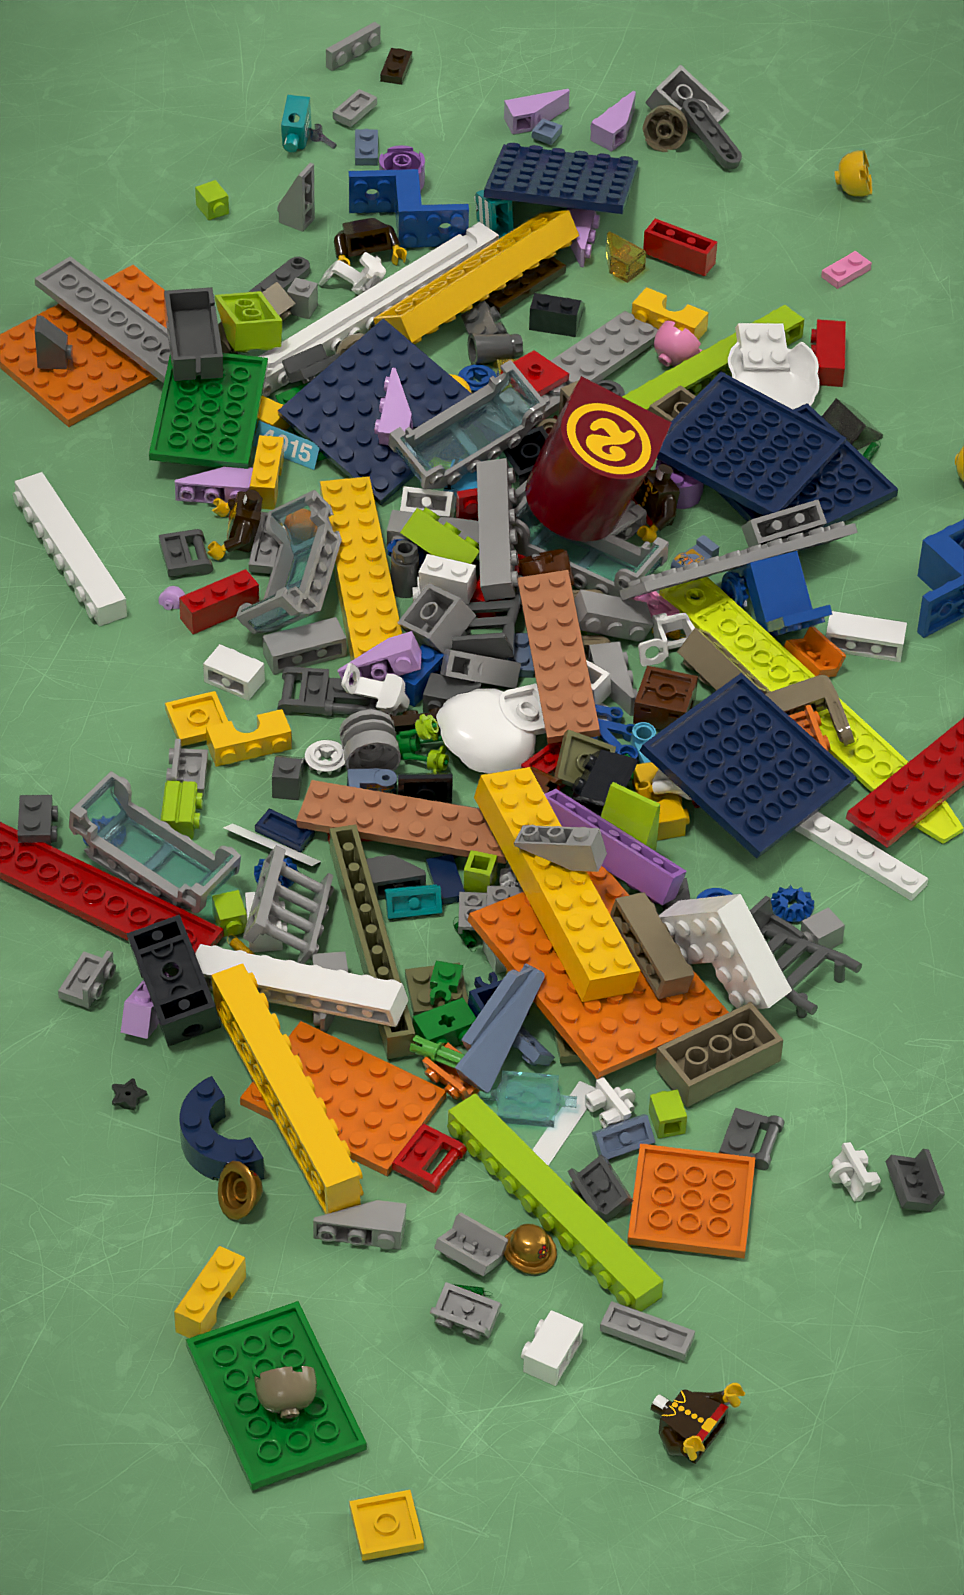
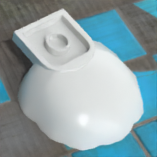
(771, 368)
(492, 727)

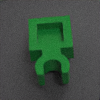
(445, 980)

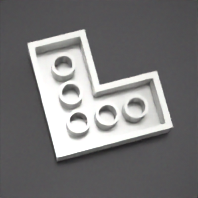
(726, 935)

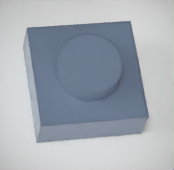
(547, 131)

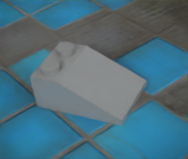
(681, 86)

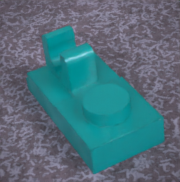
(413, 901)

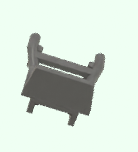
(491, 644)
(781, 933)

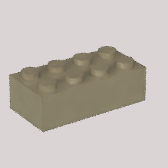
(719, 1054)

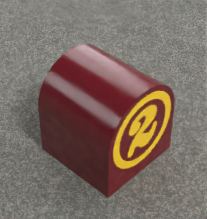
(593, 462)

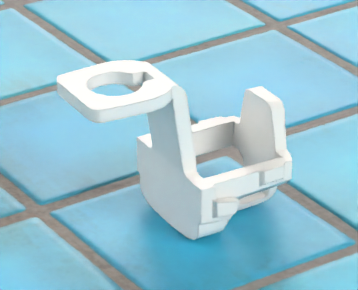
(360, 281)
(663, 625)
(389, 693)

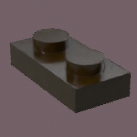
(396, 66)

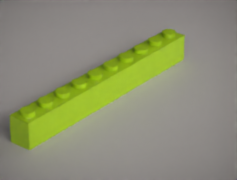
(705, 366)
(554, 1204)

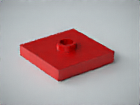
(541, 372)

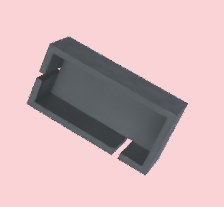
(193, 334)

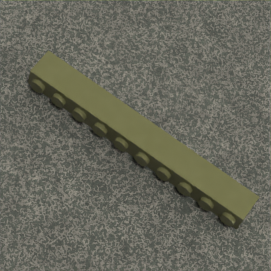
(368, 928)

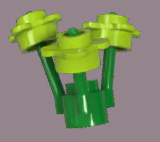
(427, 730)

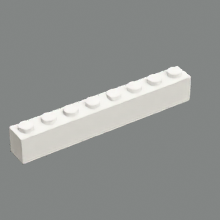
(70, 549)
(312, 986)

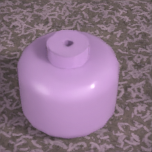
(170, 597)

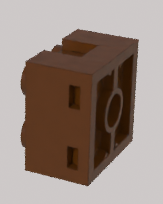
(664, 696)

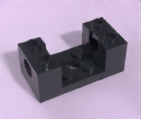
(180, 1001)

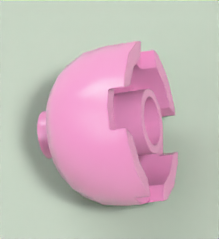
(675, 345)

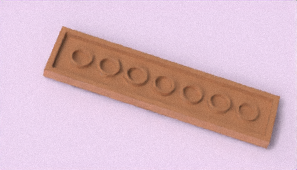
(558, 655)
(398, 820)

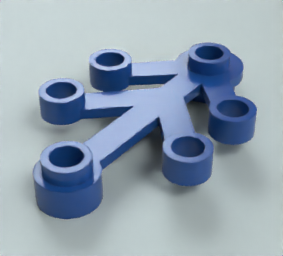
(614, 725)

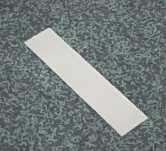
(271, 844)
(564, 1124)

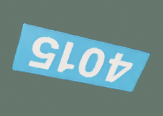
(295, 447)

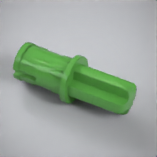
(436, 1052)

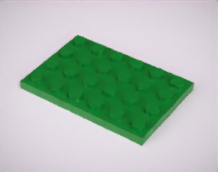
(210, 418)
(262, 1440)

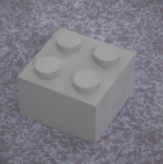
(436, 618)

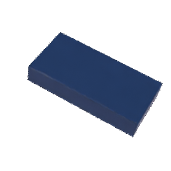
(283, 830)
(445, 873)

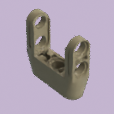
(821, 696)

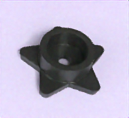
(125, 1101)

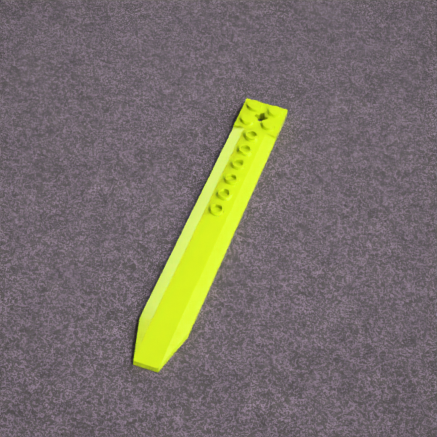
(775, 667)

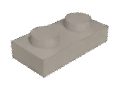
(354, 108)

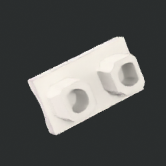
(615, 1102)
(851, 1171)

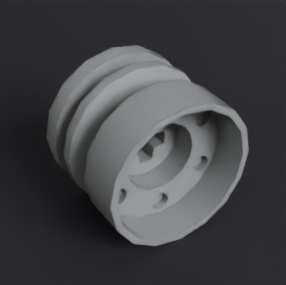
(369, 741)

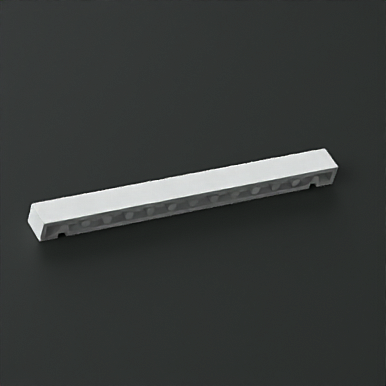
(359, 312)

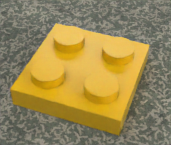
(193, 714)
(386, 1525)

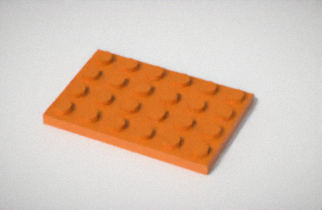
(367, 1097)

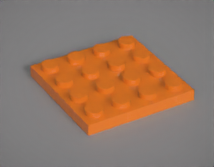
(691, 1201)

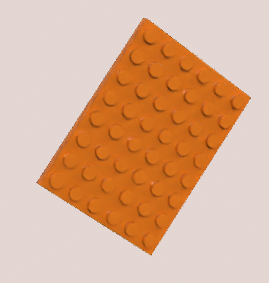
(97, 370)
(604, 1030)

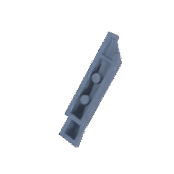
(497, 1027)

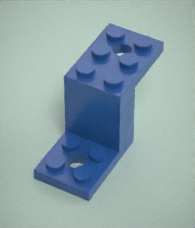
(400, 193)
(943, 571)
(781, 594)

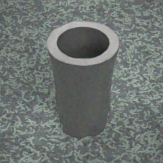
(493, 347)
(404, 568)

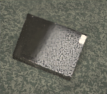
(851, 424)

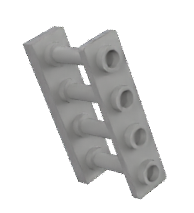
(264, 905)

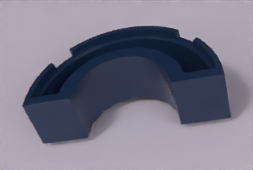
(202, 1144)

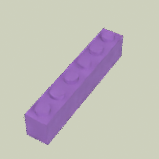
(626, 856)

